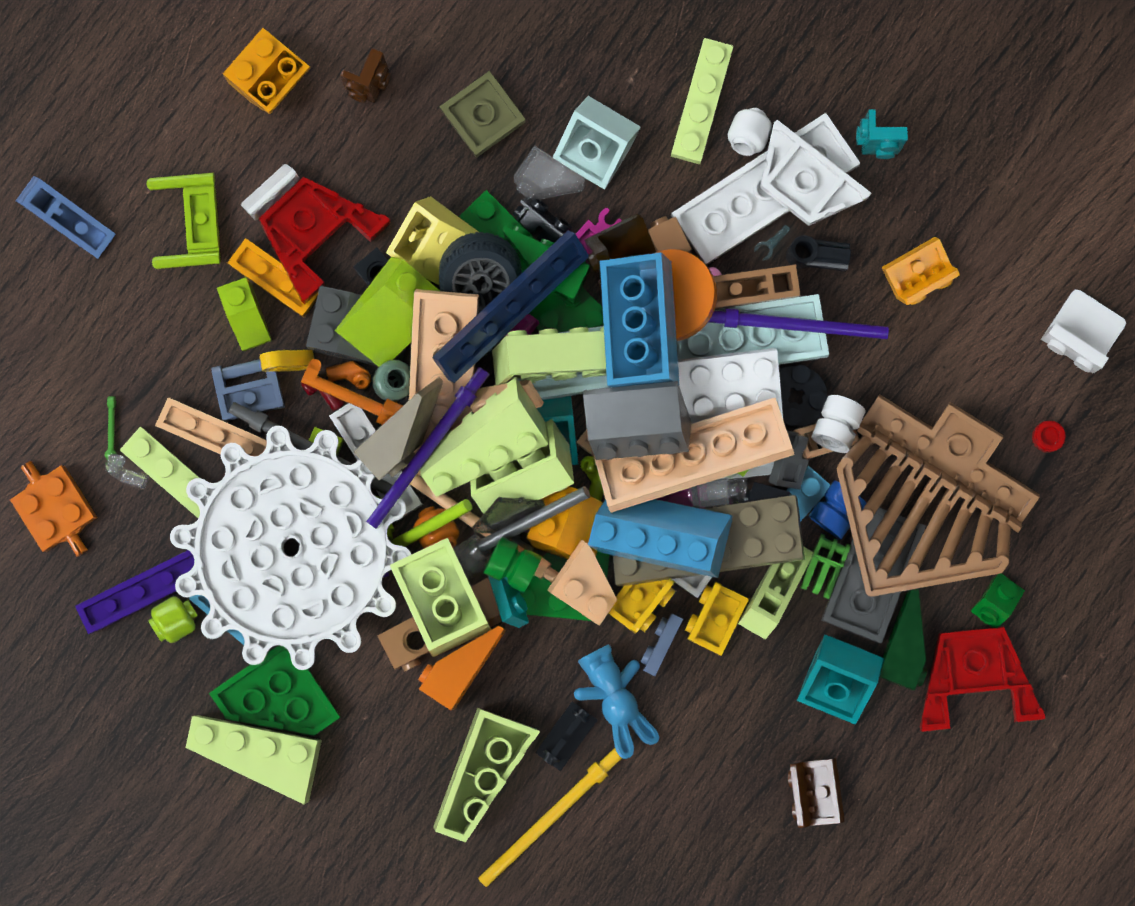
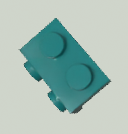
(880, 141)

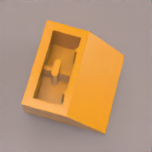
(265, 71)

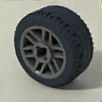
(479, 266)

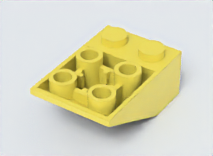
(426, 236)

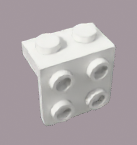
(1084, 331)

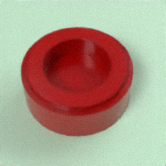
(1048, 436)

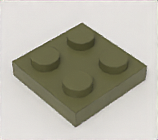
(482, 114)

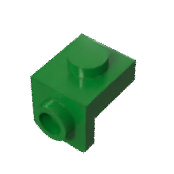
(998, 601)

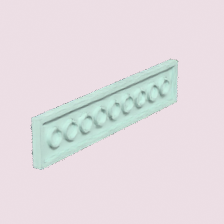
(717, 340)

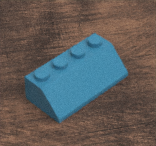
(639, 320)
(664, 535)

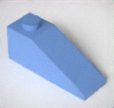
(65, 217)

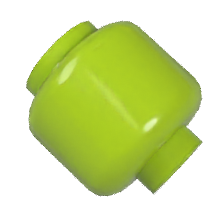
(173, 619)

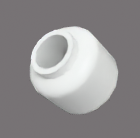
(749, 131)

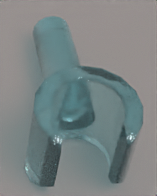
(772, 242)

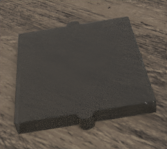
(505, 512)

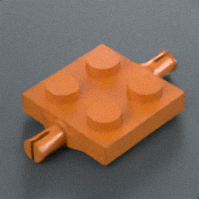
(53, 508)

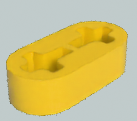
(286, 360)

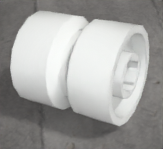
(839, 421)

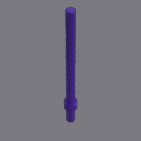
(732, 318)
(464, 397)

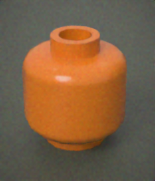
(447, 531)

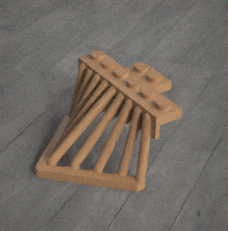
(952, 456)

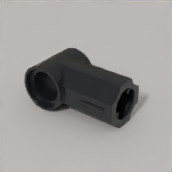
(821, 254)

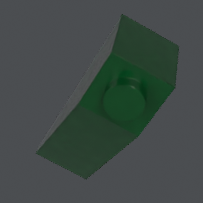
(905, 649)

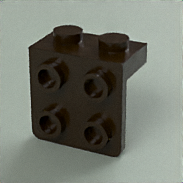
(619, 241)

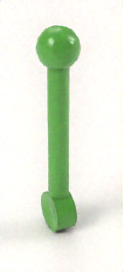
(111, 403)

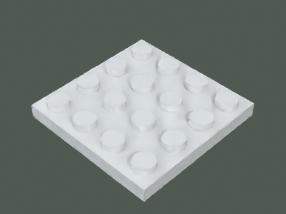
(728, 383)

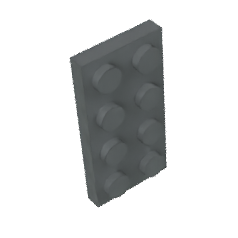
(850, 605)

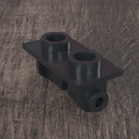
(536, 215)
(566, 736)

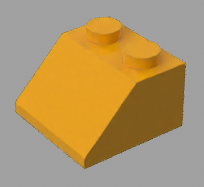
(565, 530)

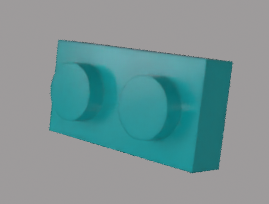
(509, 602)

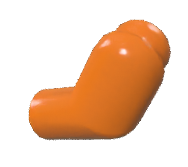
(350, 371)

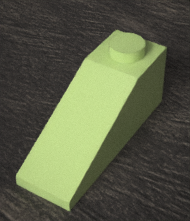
(773, 596)

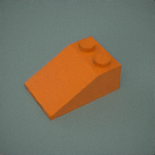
(454, 674)

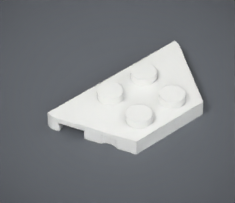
(806, 179)

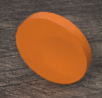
(693, 292)

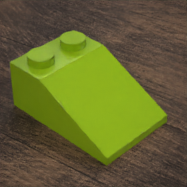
(383, 315)

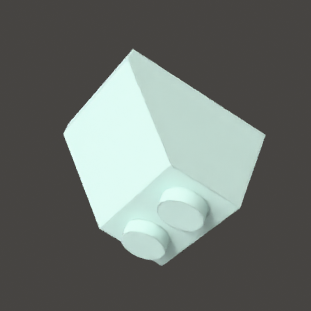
(596, 142)

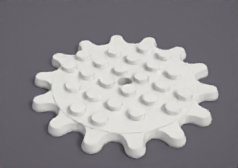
(243, 557)

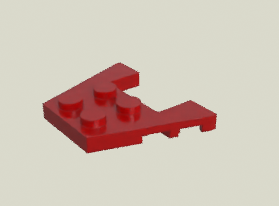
(305, 221)
(972, 664)

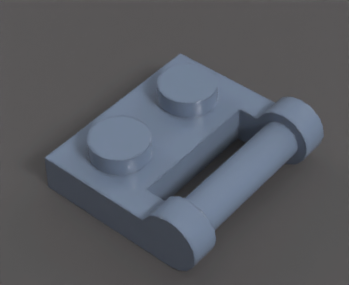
(256, 395)

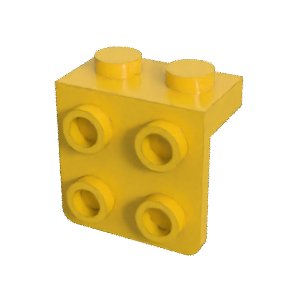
(638, 601)

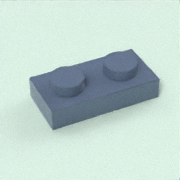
(654, 655)

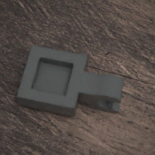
(791, 470)

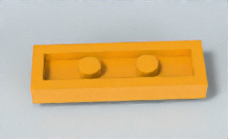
(268, 275)

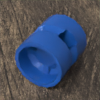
(832, 513)

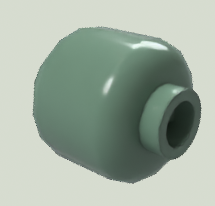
(400, 372)

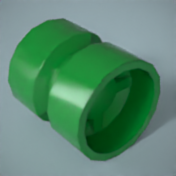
(510, 563)

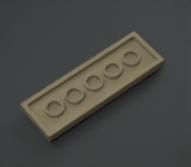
(758, 536)

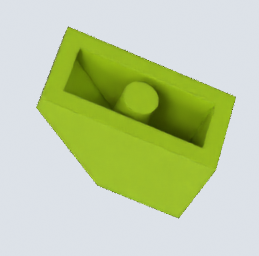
(244, 313)

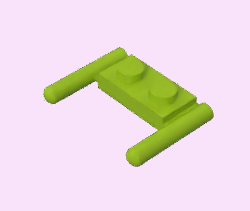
(200, 220)

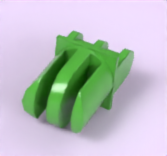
(826, 563)

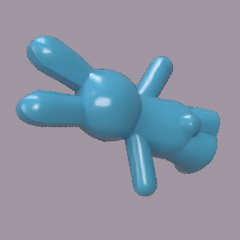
(618, 703)

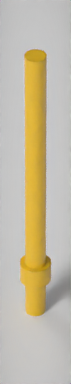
(596, 773)

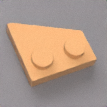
(584, 585)

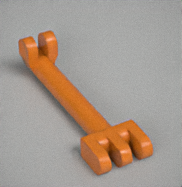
(383, 412)

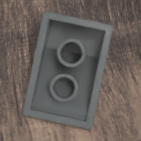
(329, 311)

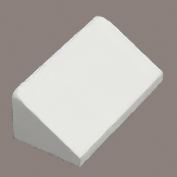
(270, 191)

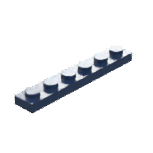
(510, 306)

